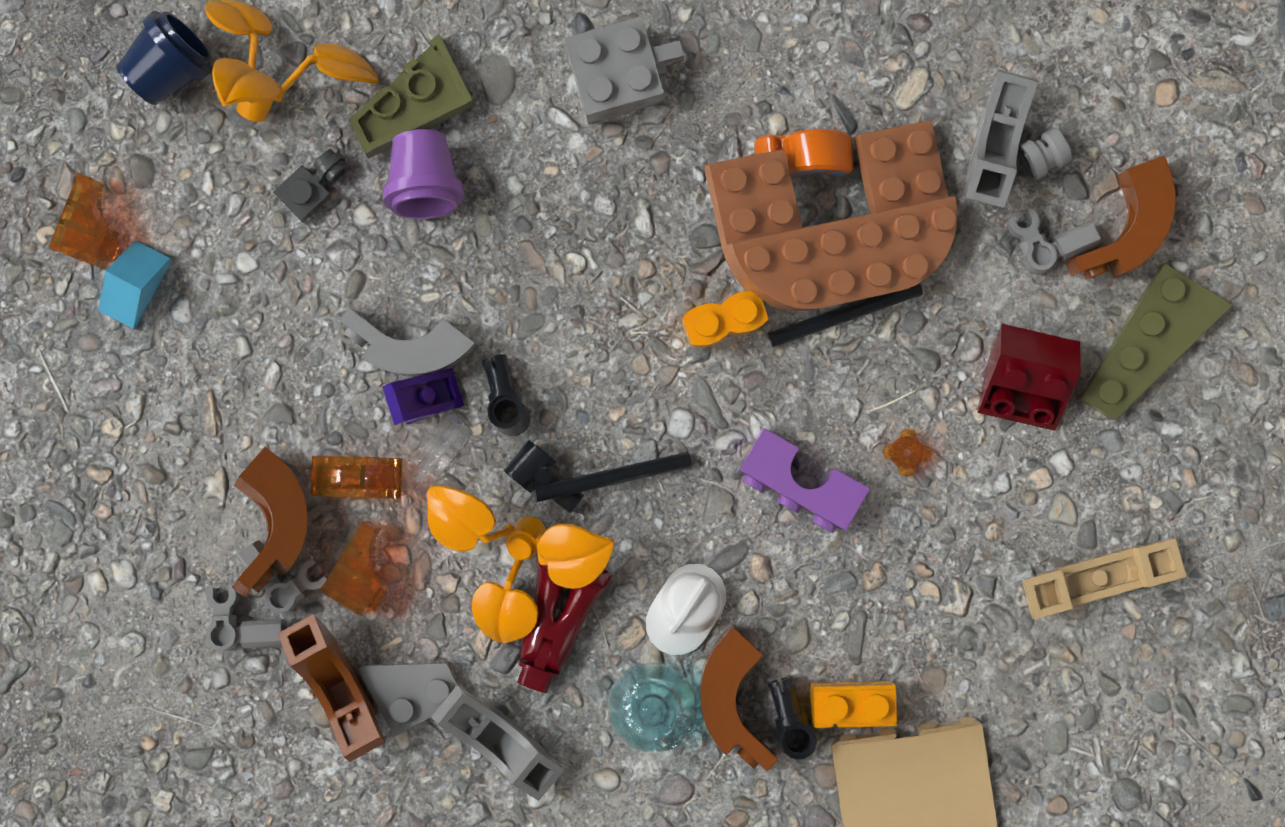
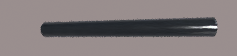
(841, 315)
(611, 477)

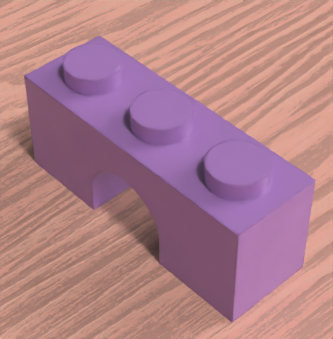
(832, 501)

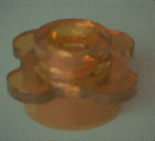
(918, 454)

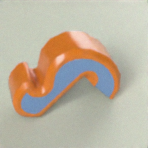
(812, 151)

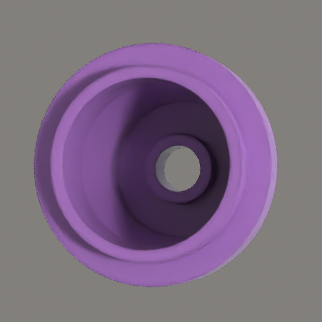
(422, 176)

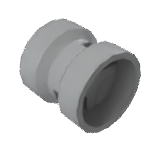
(1044, 154)

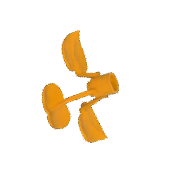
(257, 91)
(571, 552)

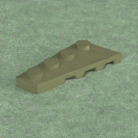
(1156, 333)

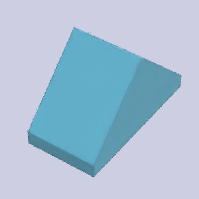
(132, 283)

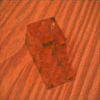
(82, 227)
(356, 477)
(355, 576)

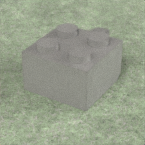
(619, 68)

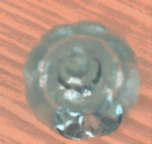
(652, 707)

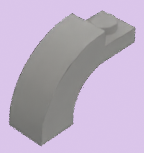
(998, 138)
(431, 353)
(499, 740)

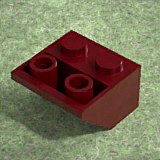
(1029, 377)

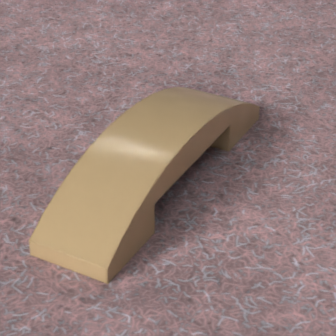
(1103, 577)

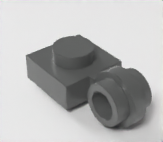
(304, 192)

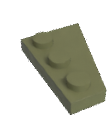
(417, 99)

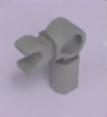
(1042, 255)
(285, 593)
(226, 635)

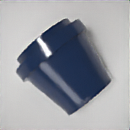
(164, 58)

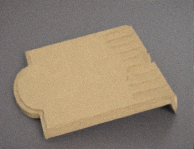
(915, 779)

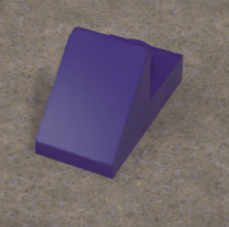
(423, 396)

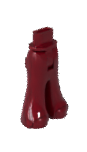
(552, 639)

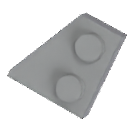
(408, 691)

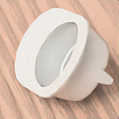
(685, 609)

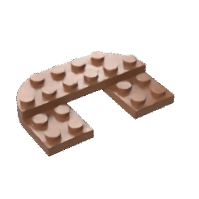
(843, 259)

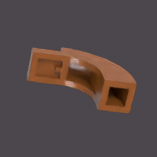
(1151, 210)
(283, 504)
(331, 676)
(719, 681)

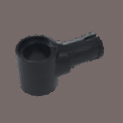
(503, 396)
(535, 468)
(790, 718)

